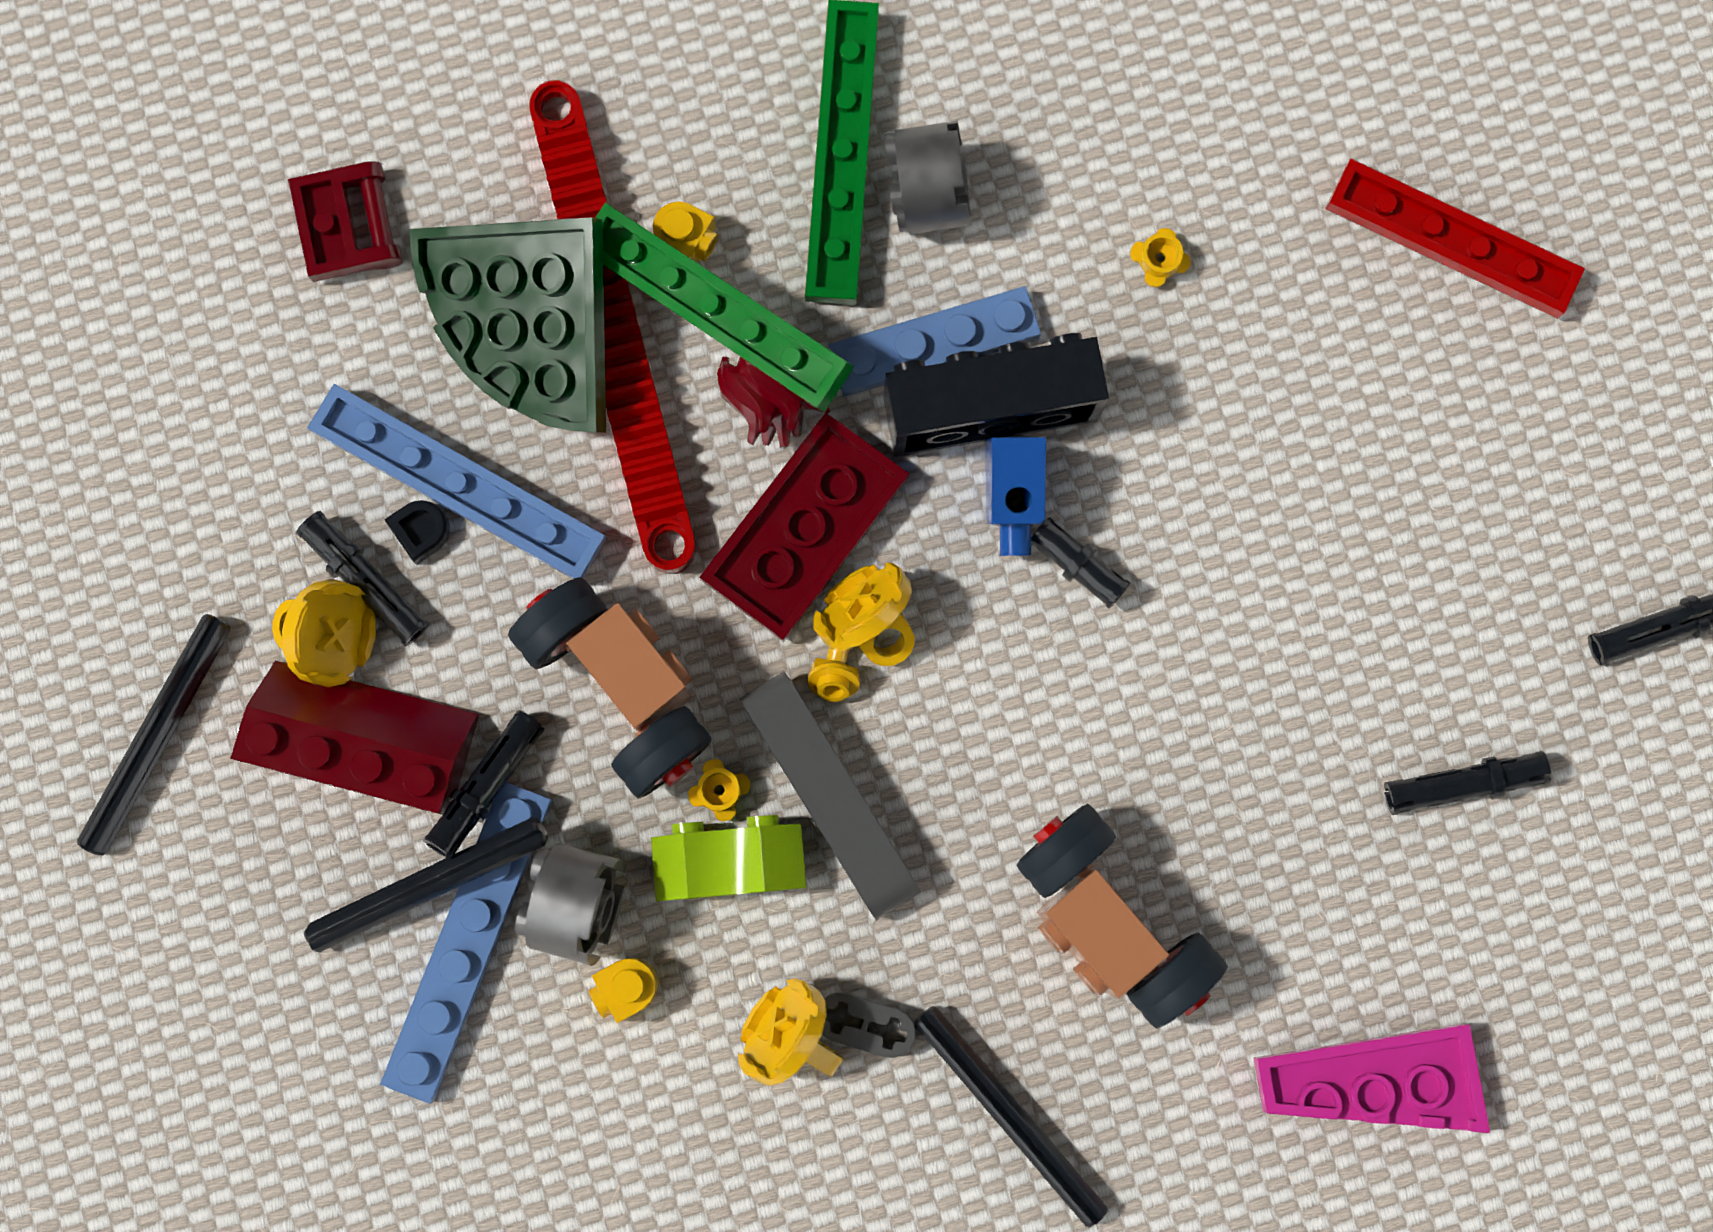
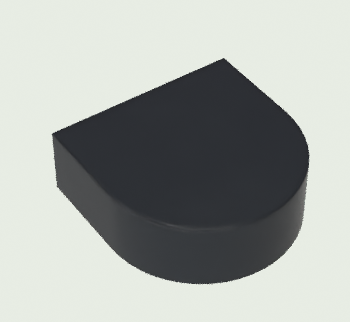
(420, 529)

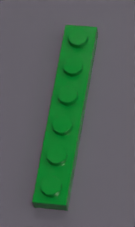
(841, 152)
(721, 310)

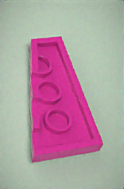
(1393, 1079)

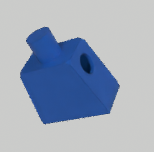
(1022, 466)

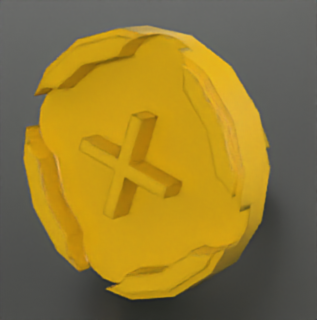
(863, 608)
(325, 632)
(785, 1034)

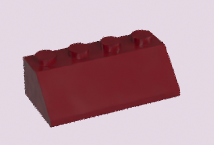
(357, 738)

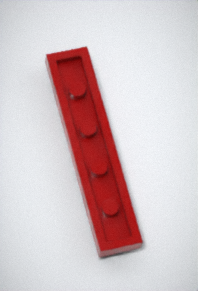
(1455, 238)

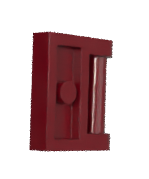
(328, 225)

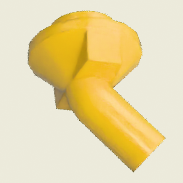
(832, 677)

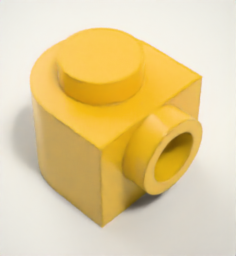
(686, 229)
(624, 988)

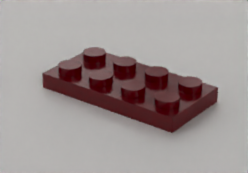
(804, 527)

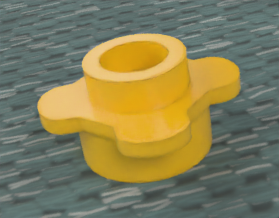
(1163, 243)
(724, 804)

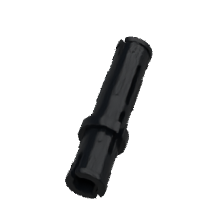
(320, 535)
(1613, 642)
(1489, 778)
(475, 796)

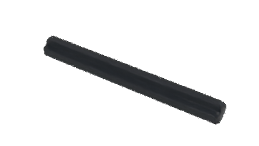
(153, 735)
(426, 884)
(1011, 1116)

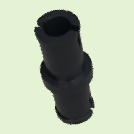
(1079, 562)

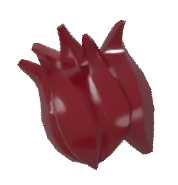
(762, 402)

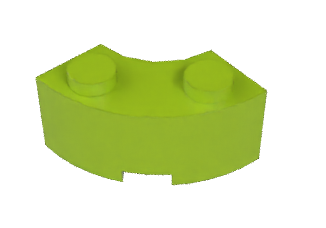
(728, 861)

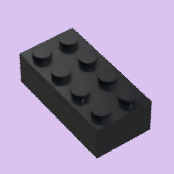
(994, 394)

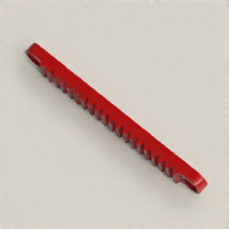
(630, 387)

